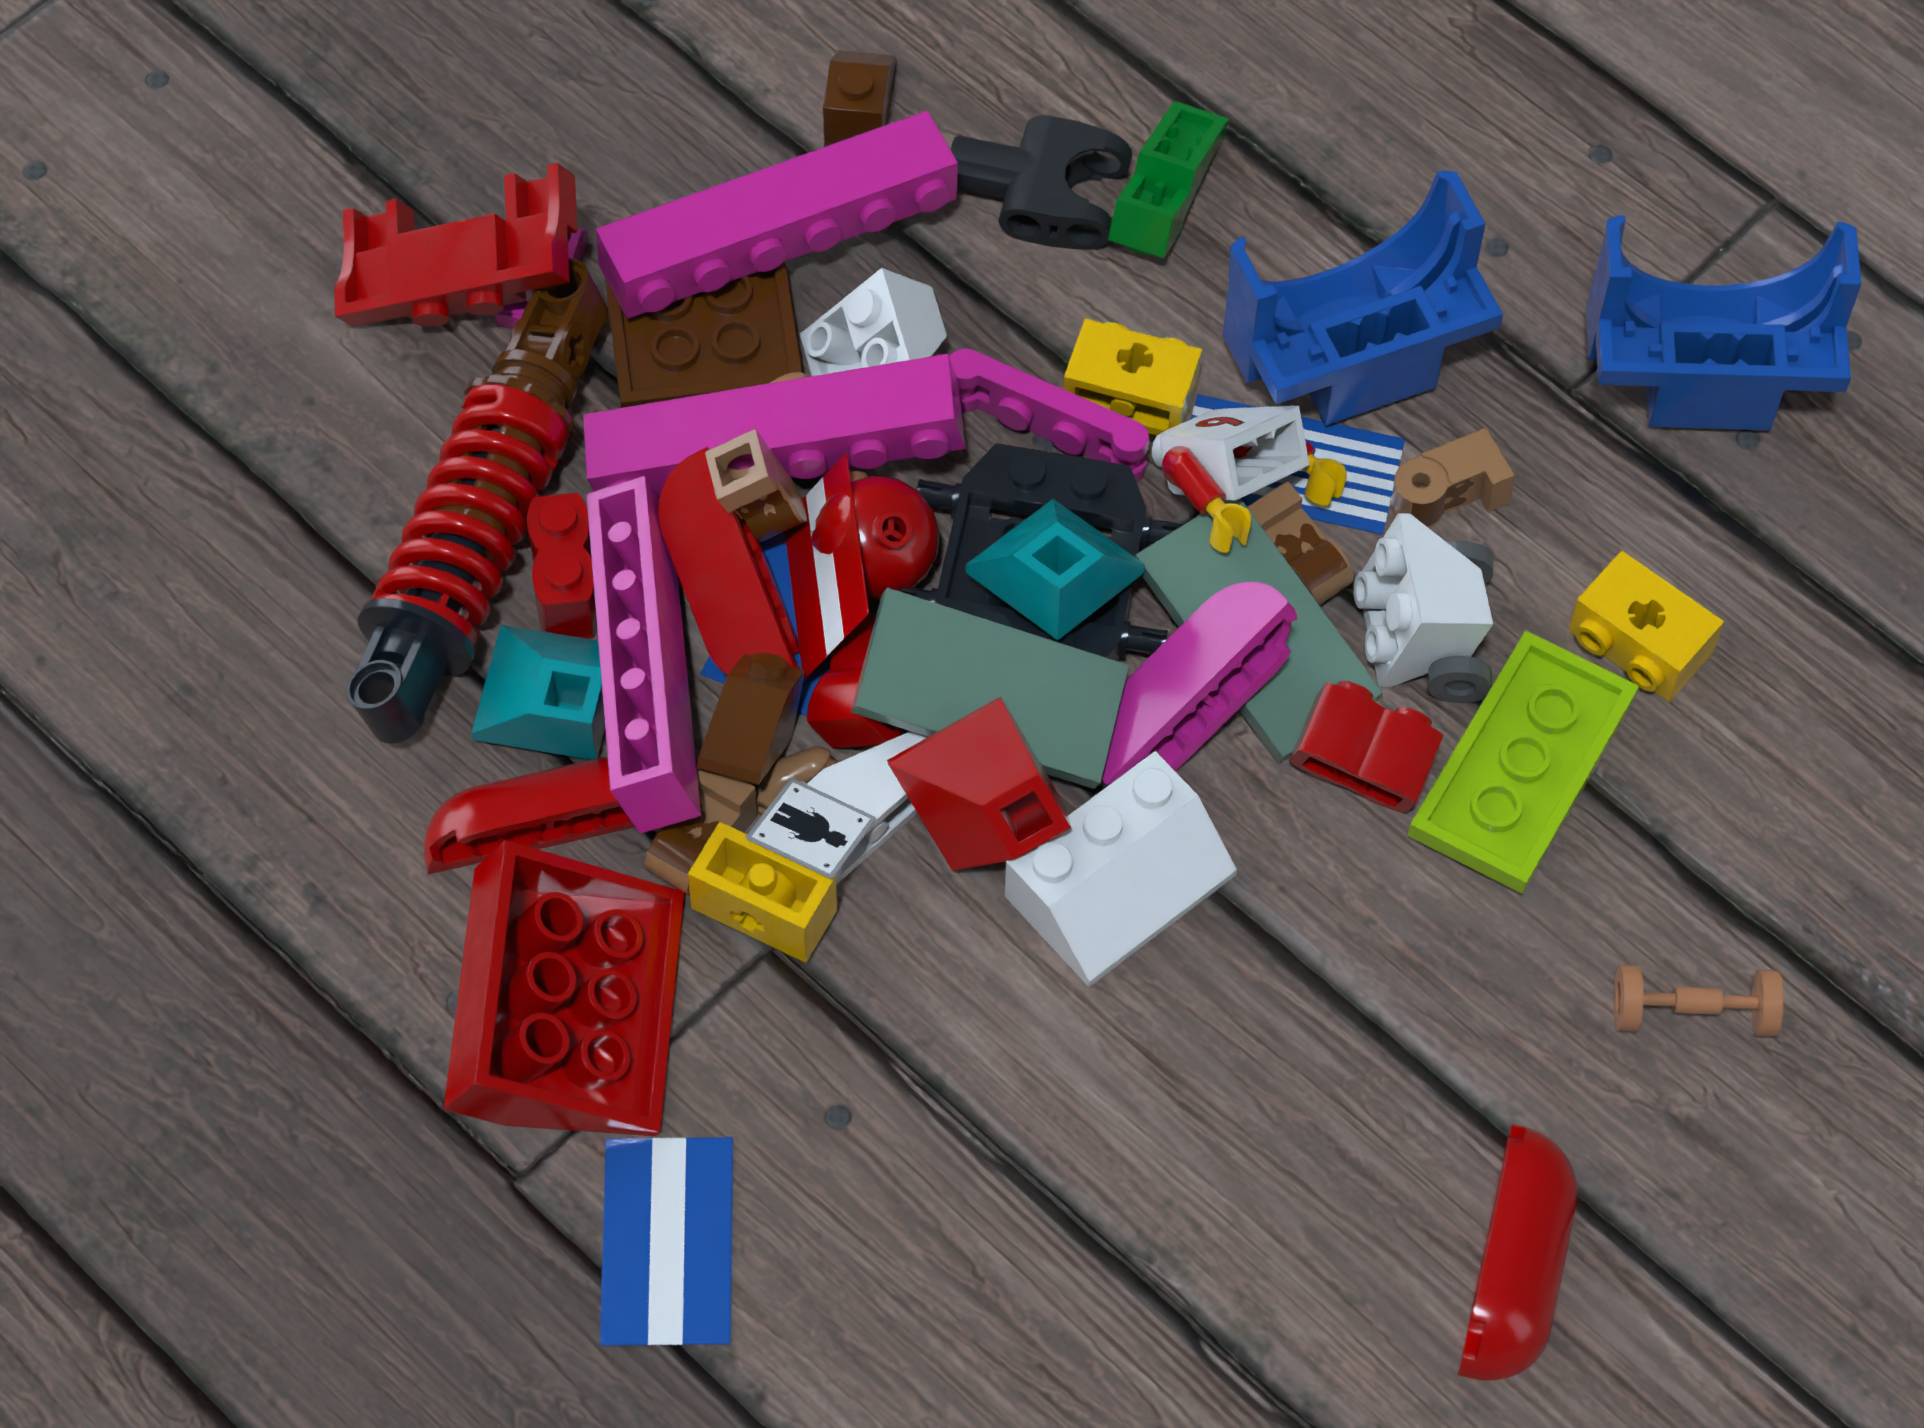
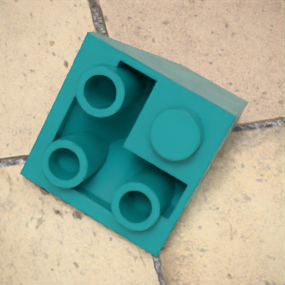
(1055, 569)
(543, 694)

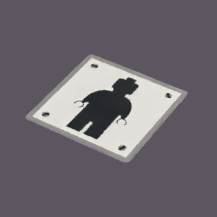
(811, 828)

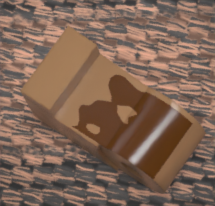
(1452, 478)
(758, 494)
(1307, 550)
(680, 844)

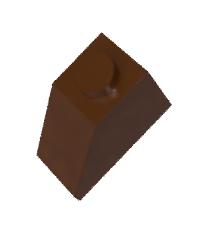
(857, 94)
(752, 718)

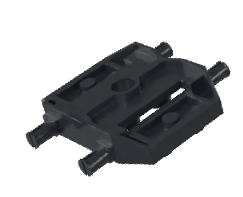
(1022, 483)

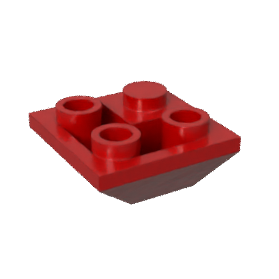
(981, 789)

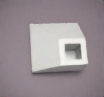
(875, 325)
(1419, 602)

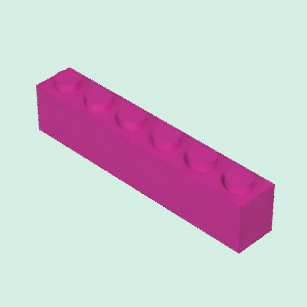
(777, 214)
(805, 422)
(642, 659)

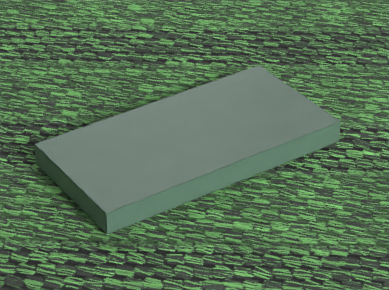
(1188, 571)
(941, 664)

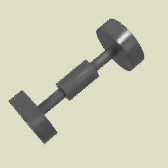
(1464, 677)

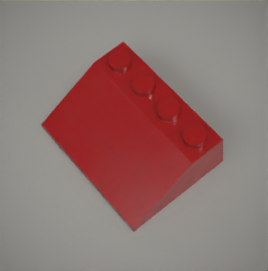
(564, 996)

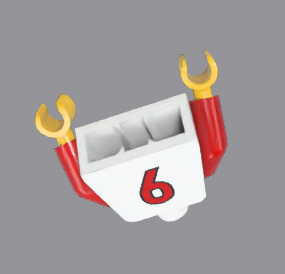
(1237, 453)

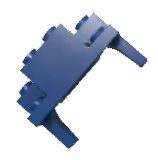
(1371, 324)
(1723, 349)

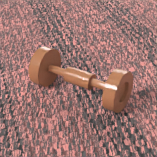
(1765, 1002)

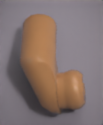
(799, 766)

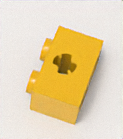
(1134, 374)
(1645, 626)
(761, 893)

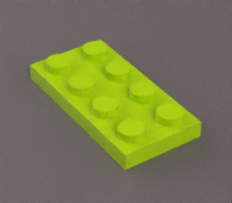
(1523, 761)

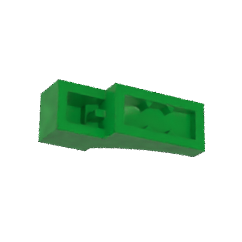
(1165, 179)

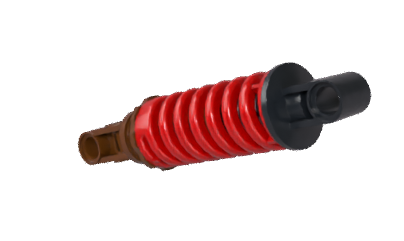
(474, 510)

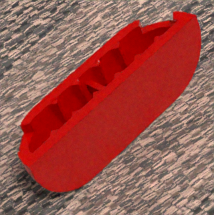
(722, 570)
(527, 810)
(1521, 1258)

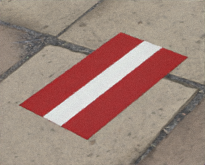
(825, 588)

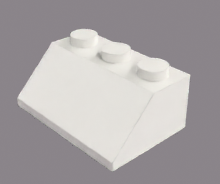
(1121, 871)

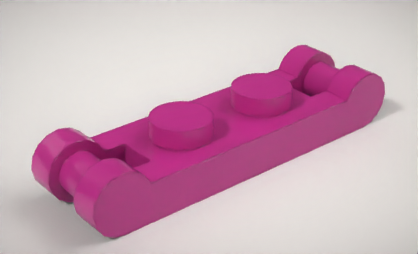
(1049, 411)

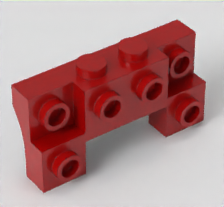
(459, 264)

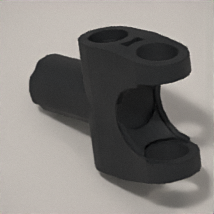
(1040, 177)

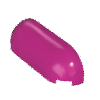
(1200, 676)

